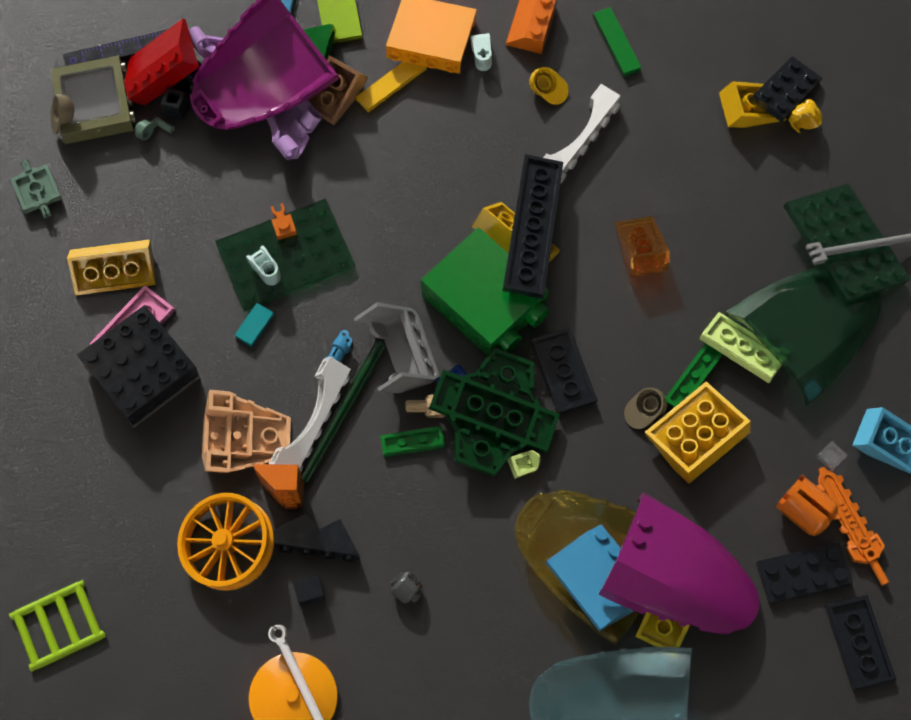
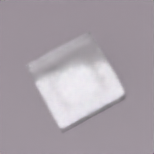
(831, 456)

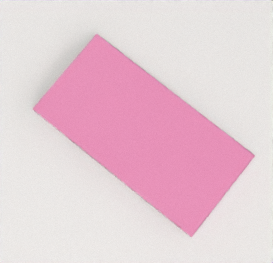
(155, 304)

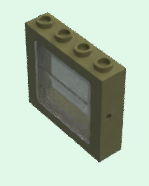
(98, 99)

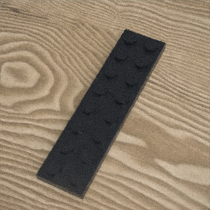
(533, 227)

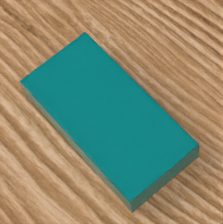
(254, 325)

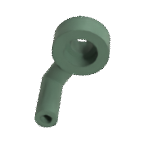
(145, 128)

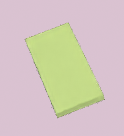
(740, 347)

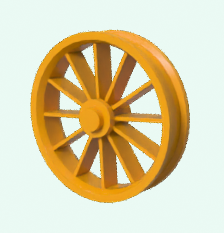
(225, 541)

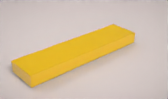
(389, 85)

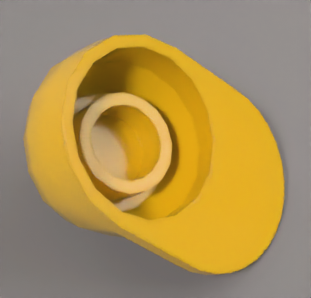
(549, 85)

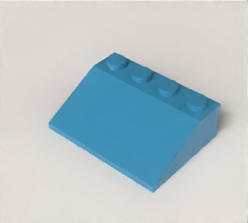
(583, 571)

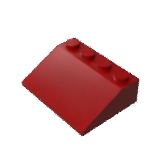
(160, 64)

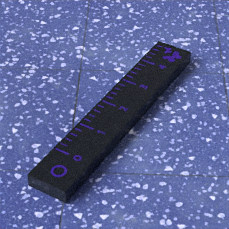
(123, 48)

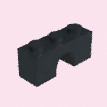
(177, 100)

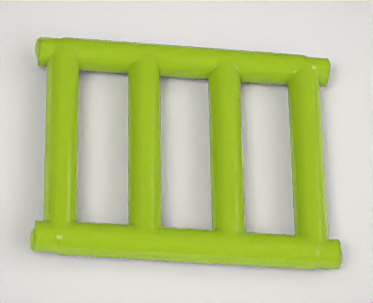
(76, 645)

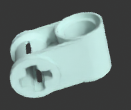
(482, 51)
(264, 263)

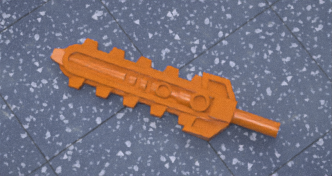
(862, 544)

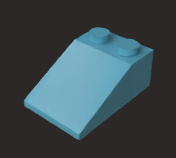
(885, 438)

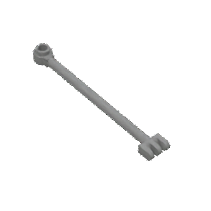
(822, 253)

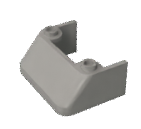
(405, 343)

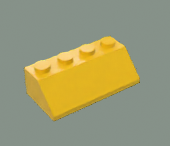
(498, 223)
(112, 267)

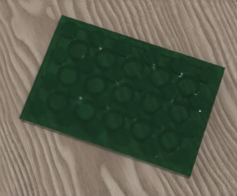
(838, 219)
(302, 259)

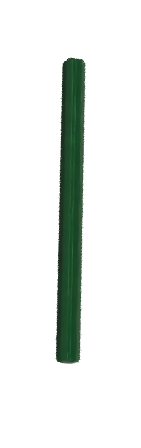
(342, 411)

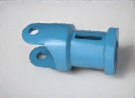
(341, 346)

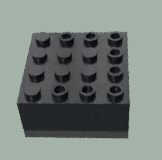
(139, 366)

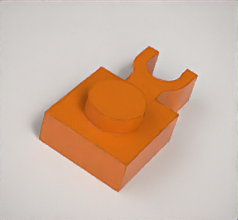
(283, 223)

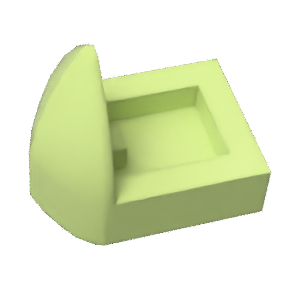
(524, 463)

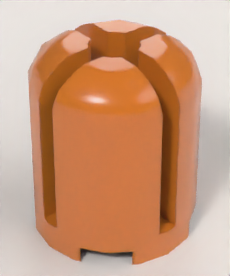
(808, 507)

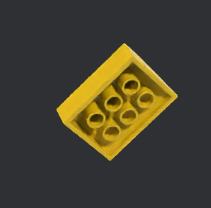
(698, 432)

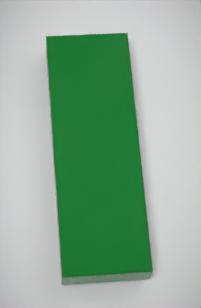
(412, 441)

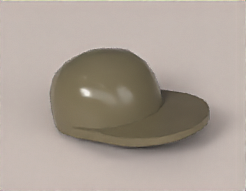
(61, 111)
(645, 407)

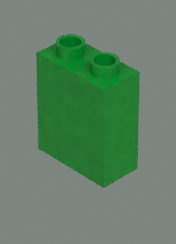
(470, 295)

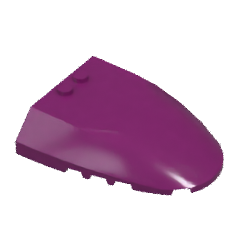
(259, 69)
(680, 573)

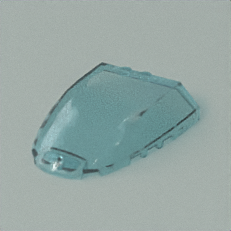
(615, 686)

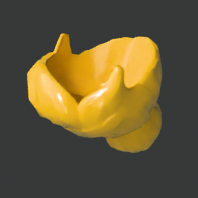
(805, 116)

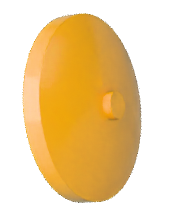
(277, 695)

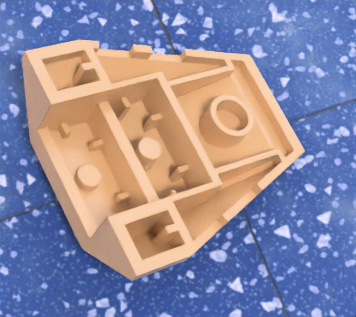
(240, 433)

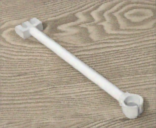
(294, 668)

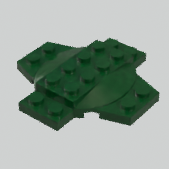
(494, 412)

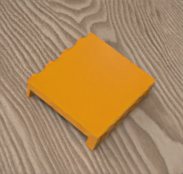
(431, 34)

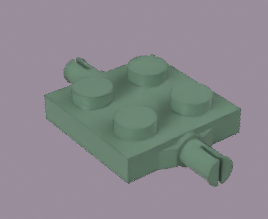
(36, 188)

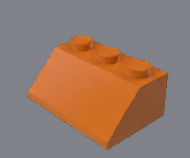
(531, 25)
(282, 483)

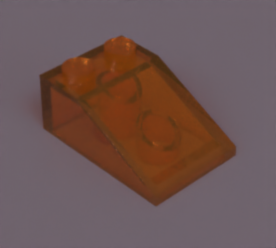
(642, 246)

